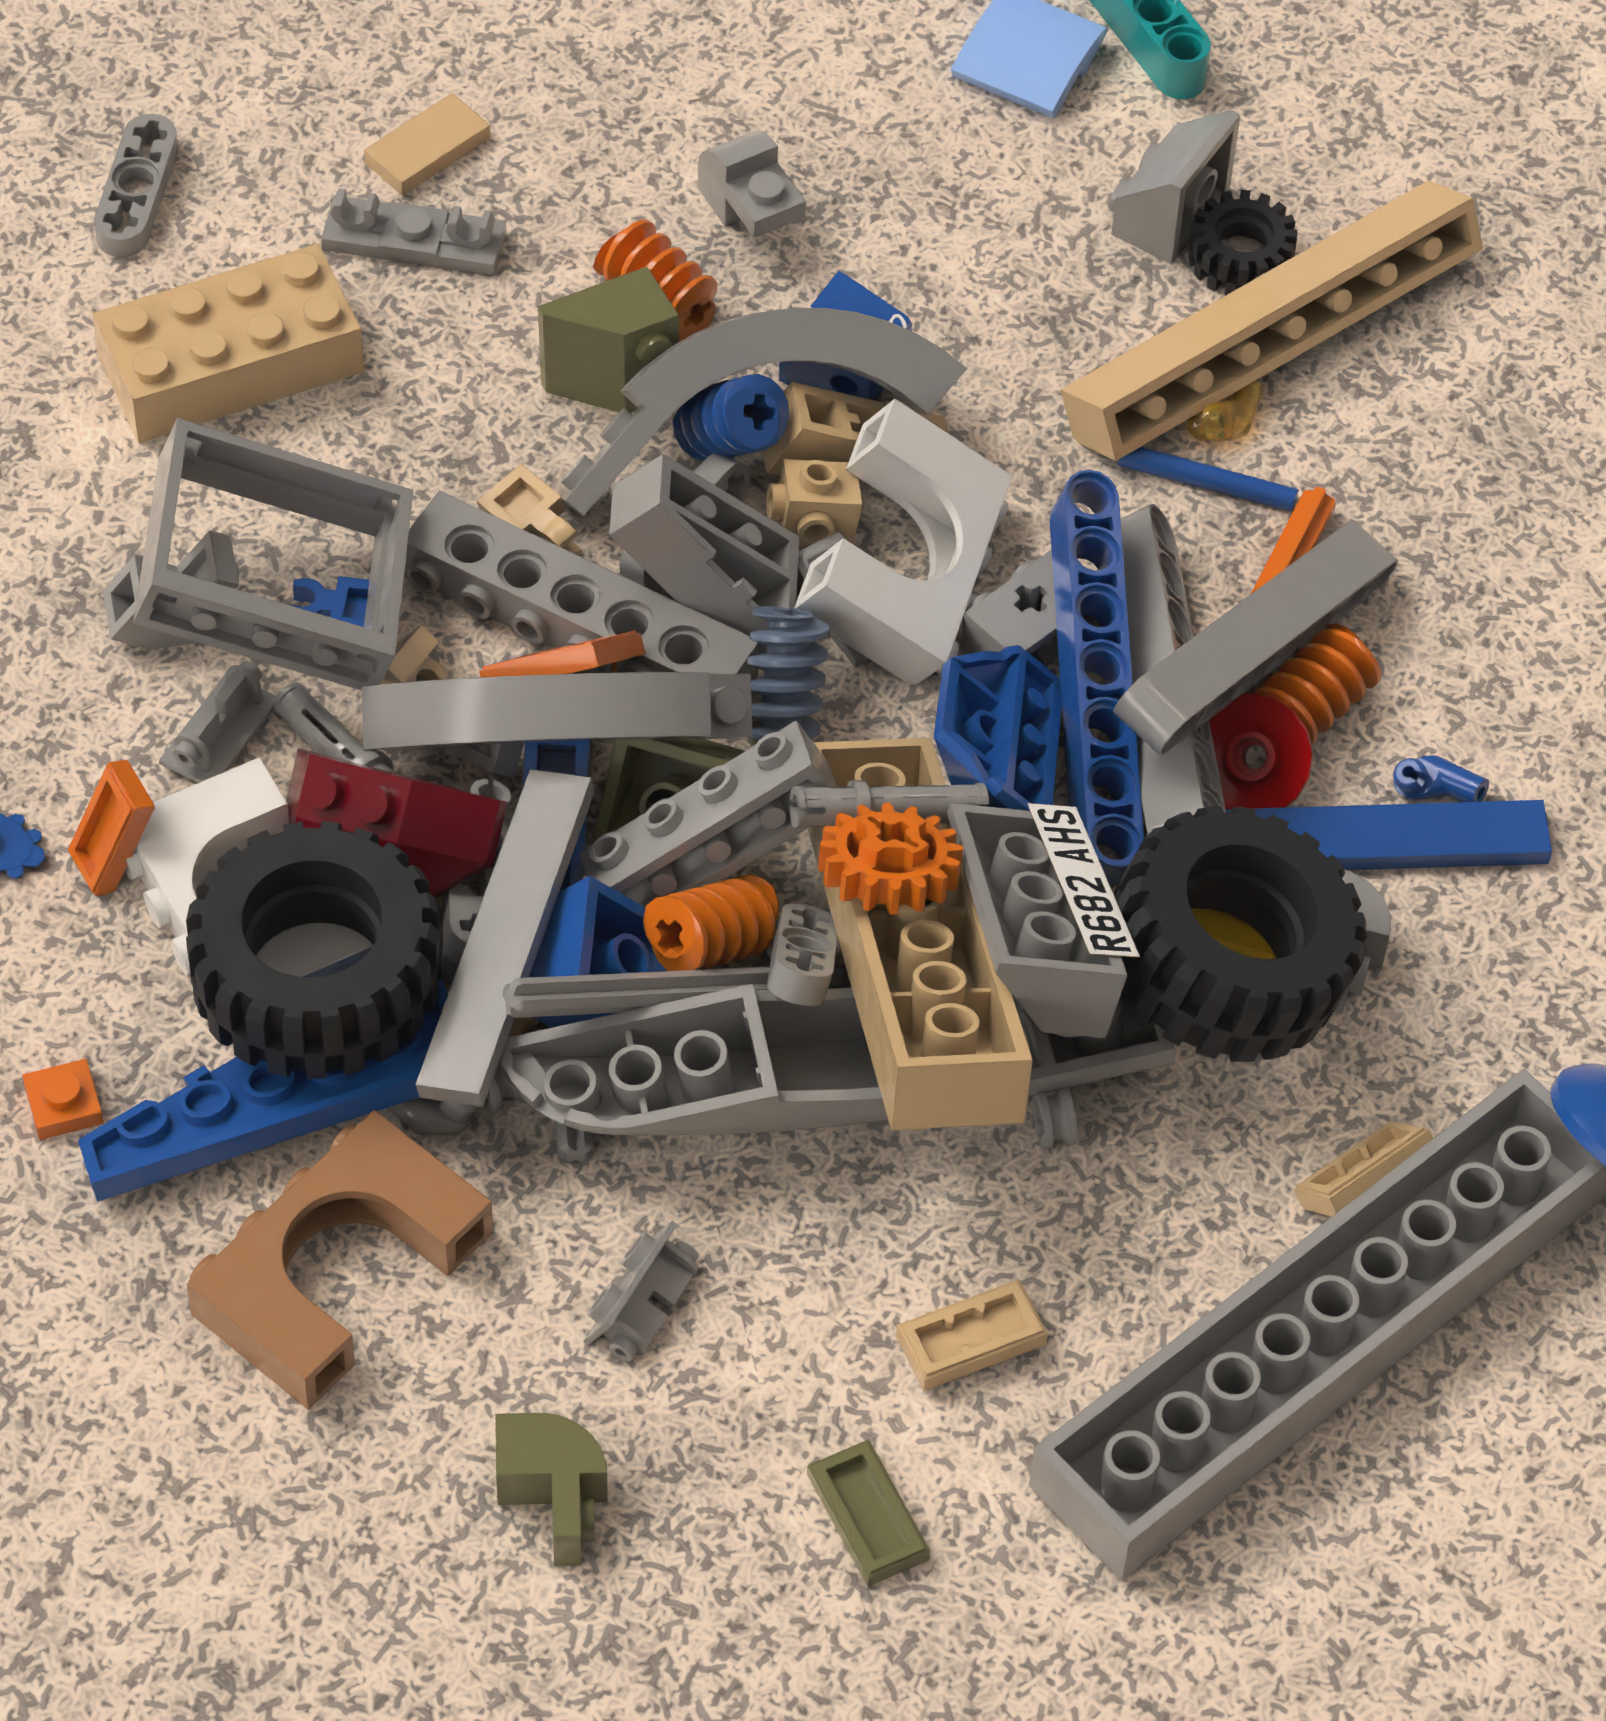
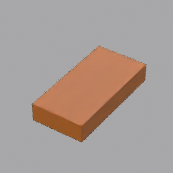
(111, 827)

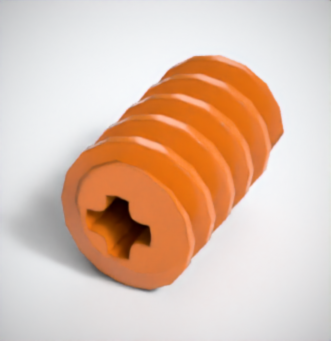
(679, 279)
(1324, 678)
(712, 923)

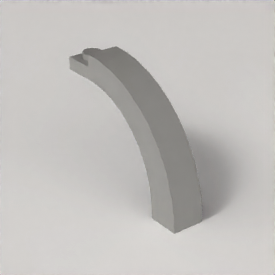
(556, 709)

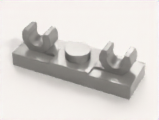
(414, 234)

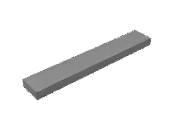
(505, 937)

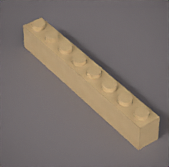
(1271, 320)

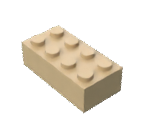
(229, 342)

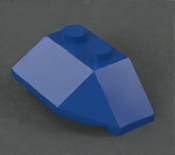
(1000, 725)

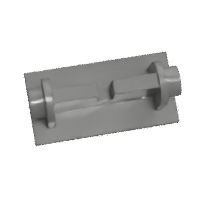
(221, 725)
(624, 1311)

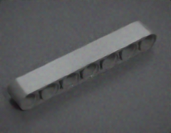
(1158, 626)
(1254, 637)

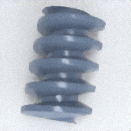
(788, 670)

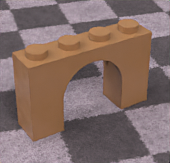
(365, 1178)

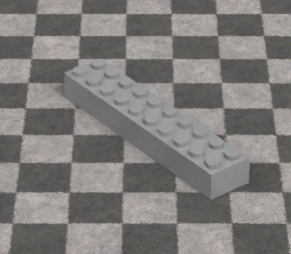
(1316, 1326)

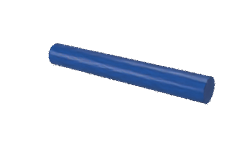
(1211, 478)

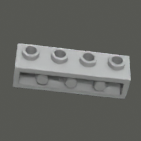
(712, 824)

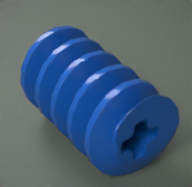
(732, 418)

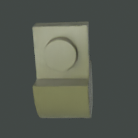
(554, 1463)

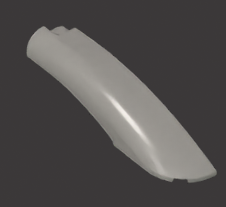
(762, 1065)

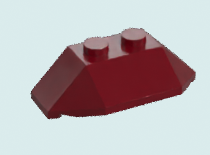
(437, 826)

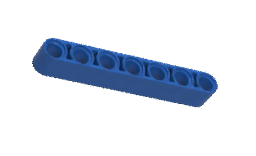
(1100, 651)

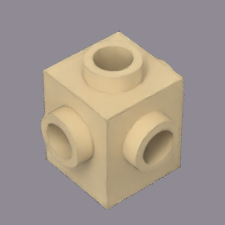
(816, 500)

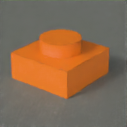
(62, 1099)

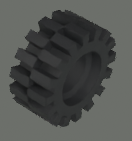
(1245, 219)

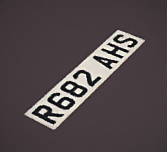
(1083, 880)

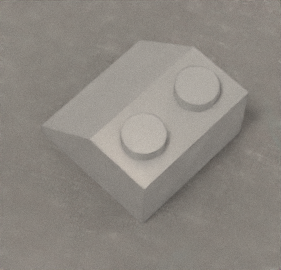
(1174, 181)

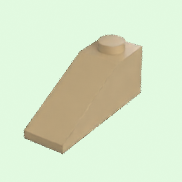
(824, 426)

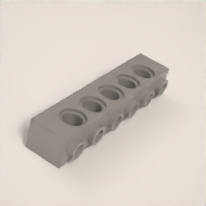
(559, 595)

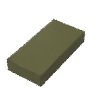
(868, 1513)

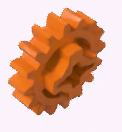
(890, 858)

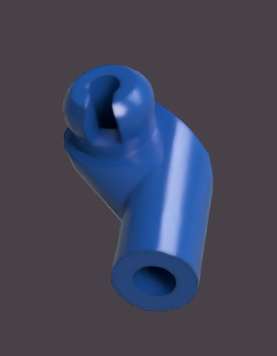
(1437, 777)

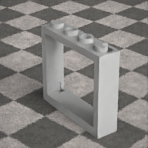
(256, 624)

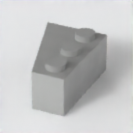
(704, 544)

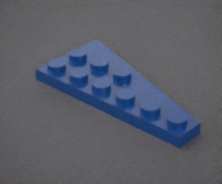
(243, 1111)

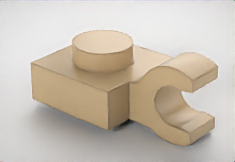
(532, 506)

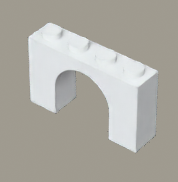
(956, 504)
(197, 829)

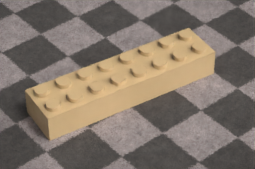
(925, 981)

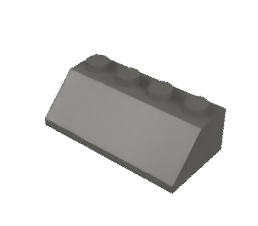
(1032, 926)

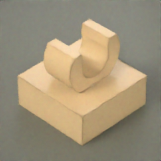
(411, 659)

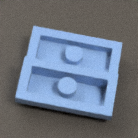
(1028, 53)

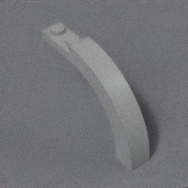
(847, 340)

